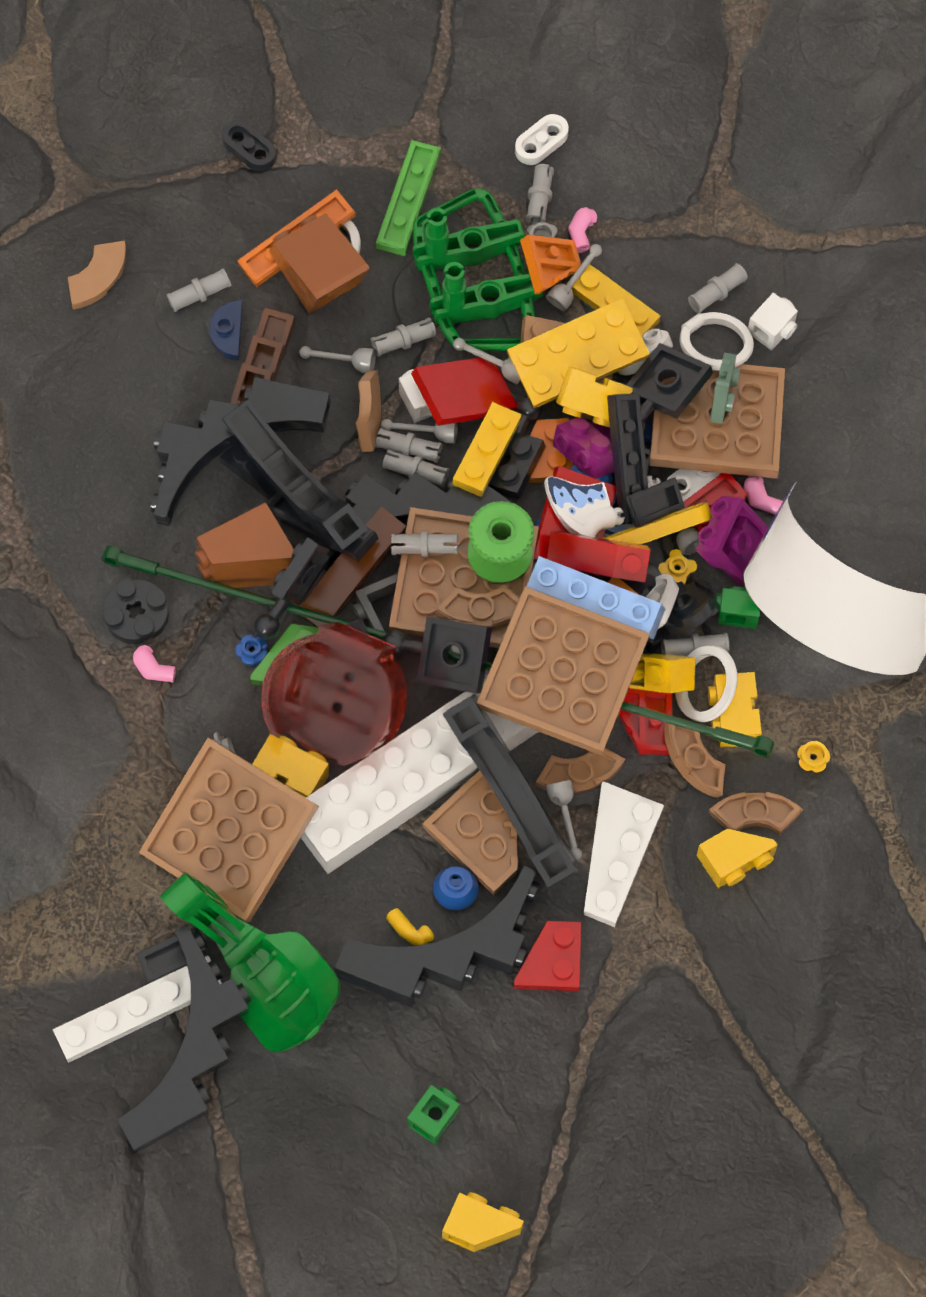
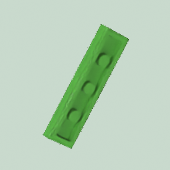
(408, 197)

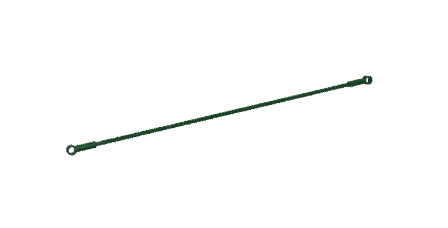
(113, 556)

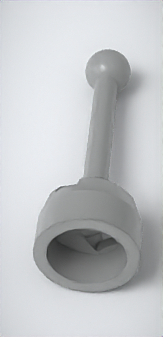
(561, 294)
(362, 359)
(507, 367)
(444, 433)
(688, 541)
(561, 794)

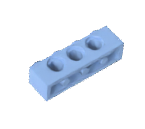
(596, 596)

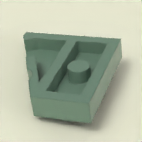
(723, 399)

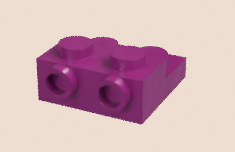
(586, 446)
(731, 537)

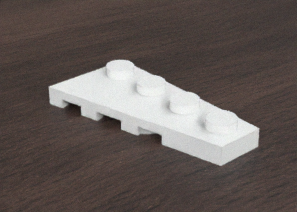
(619, 844)

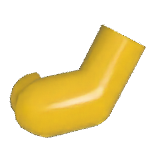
(407, 930)

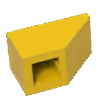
(664, 673)
(734, 853)
(478, 1225)

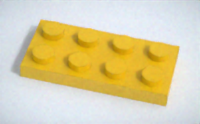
(592, 343)

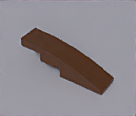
(265, 351)
(348, 575)

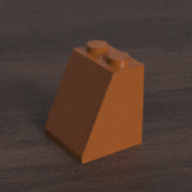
(318, 261)
(244, 550)

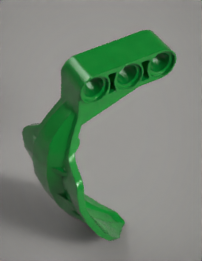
(281, 972)

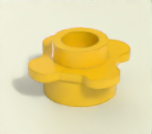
(676, 558)

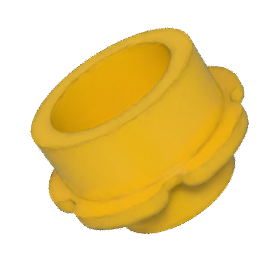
(813, 748)

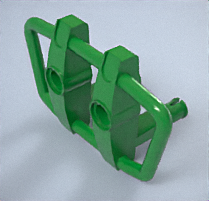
(439, 250)

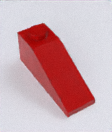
(599, 555)

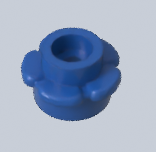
(255, 657)

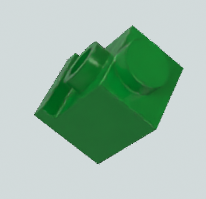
(737, 608)
(433, 1099)

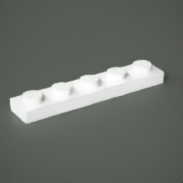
(125, 1014)

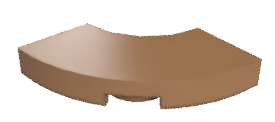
(99, 275)
(369, 410)
(484, 609)
(694, 761)
(584, 772)
(756, 809)

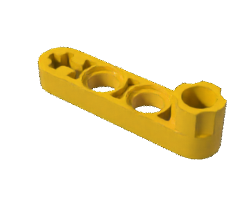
(665, 525)

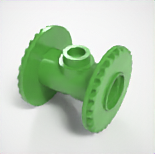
(500, 542)

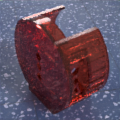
(307, 683)

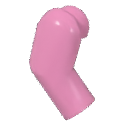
(582, 219)
(758, 496)
(149, 666)

